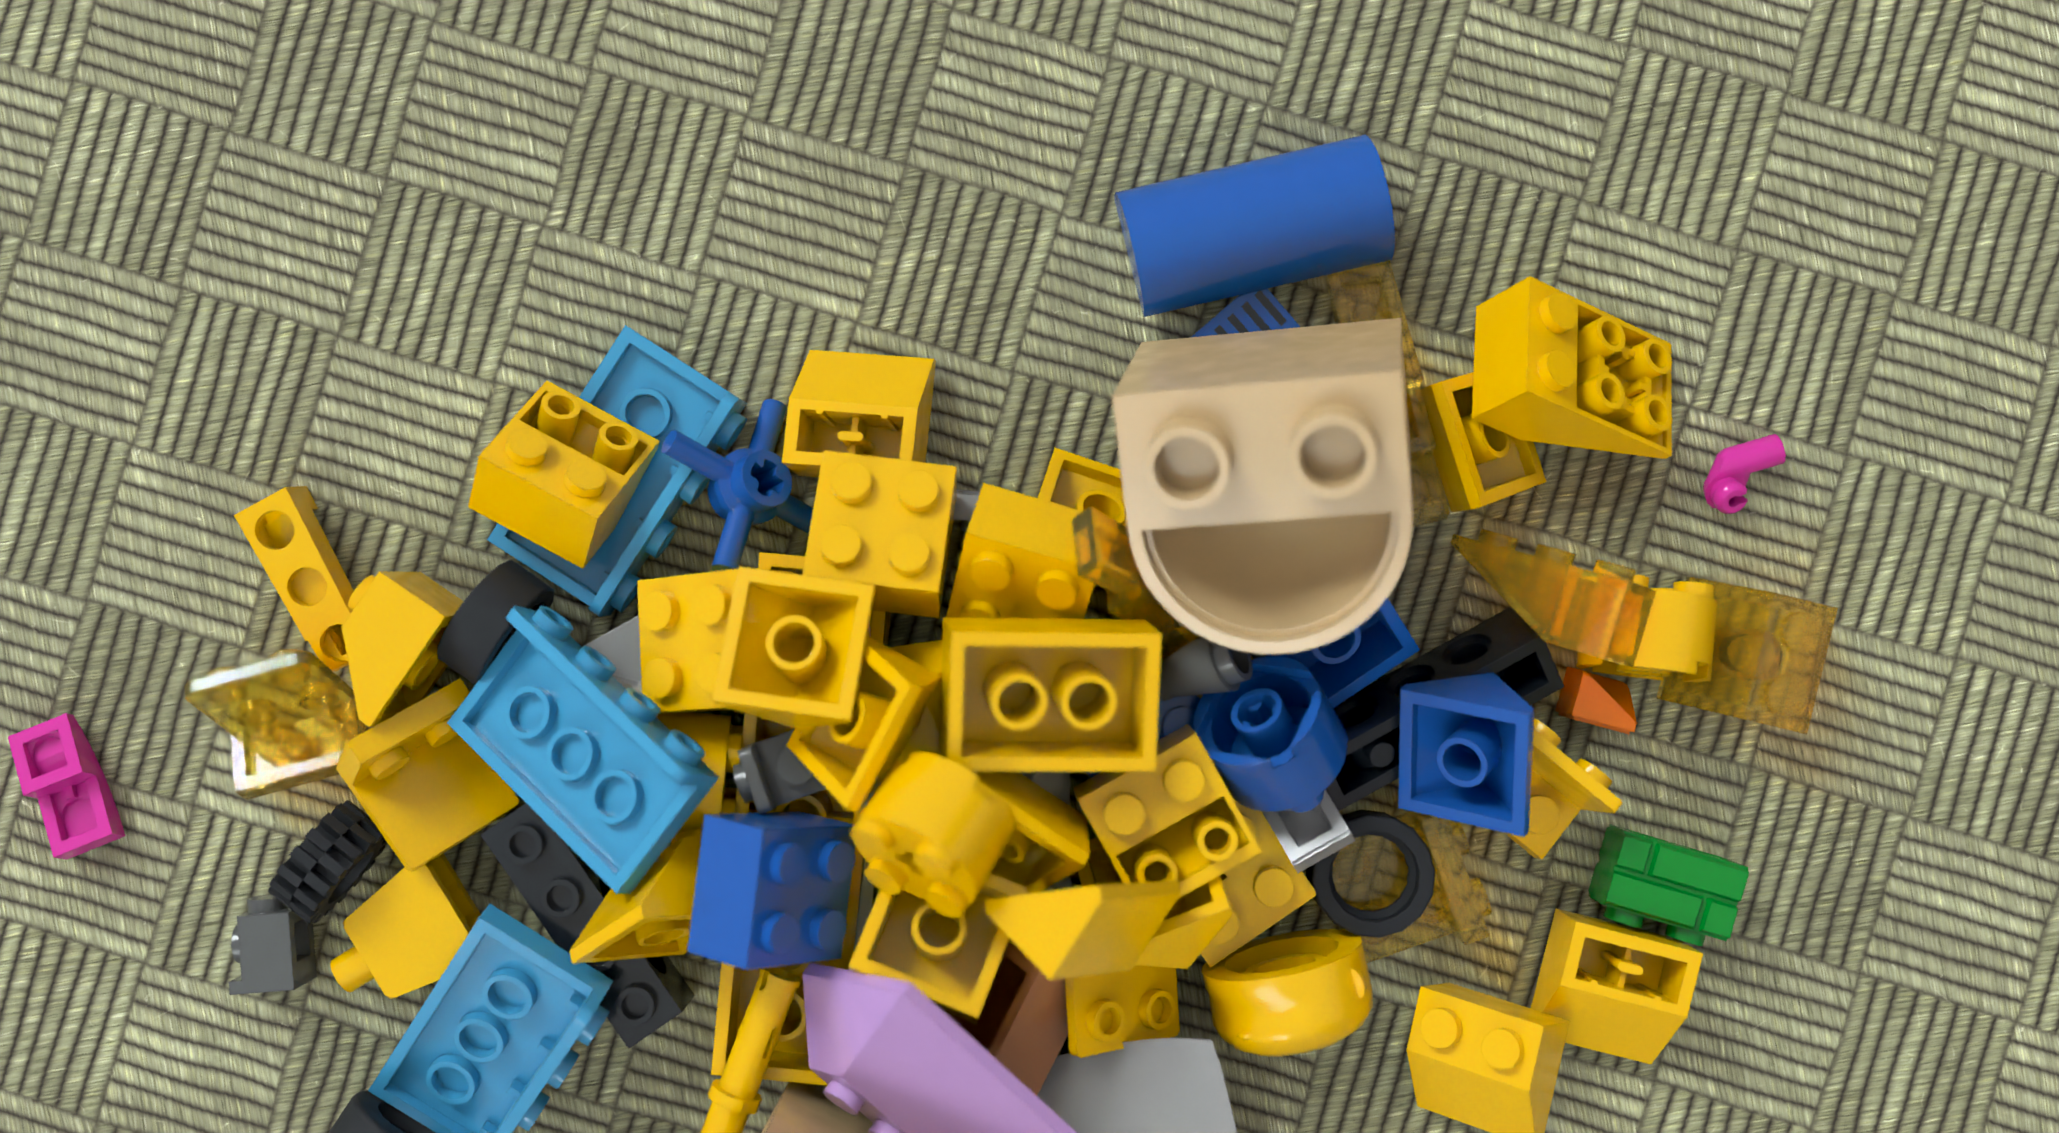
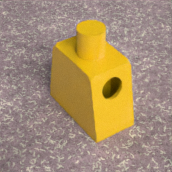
(407, 931)

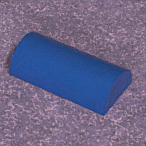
(1257, 224)

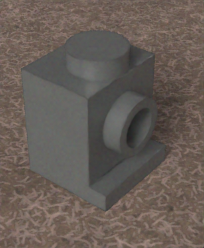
(272, 948)

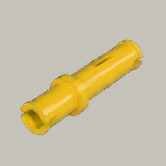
(757, 1036)

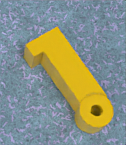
(301, 568)

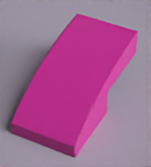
(71, 789)

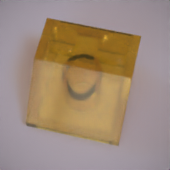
(1763, 658)

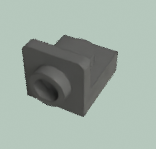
(773, 774)

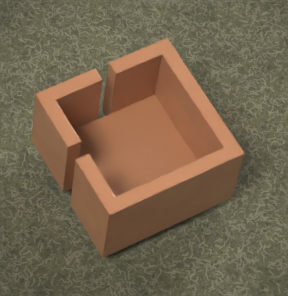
(1022, 1019)

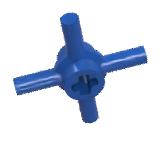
(745, 484)

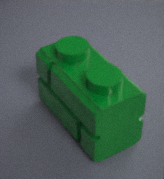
(1668, 884)

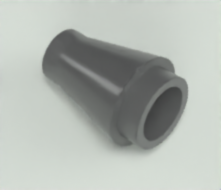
(1203, 669)

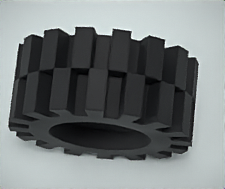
(328, 862)

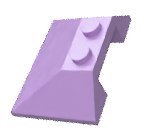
(909, 1062)

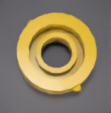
(1290, 992)

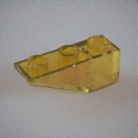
(1565, 604)

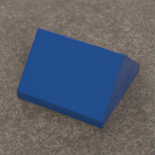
(1466, 752)

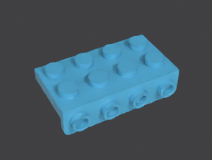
(656, 396)
(583, 748)
(494, 1032)

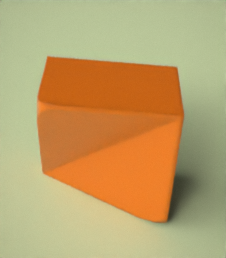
(1596, 701)

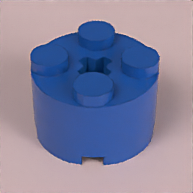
(1273, 737)

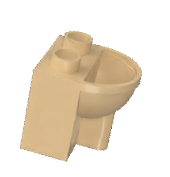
(1268, 479)

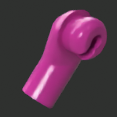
(1732, 470)

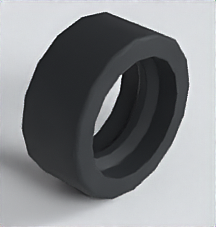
(480, 623)
(1413, 897)

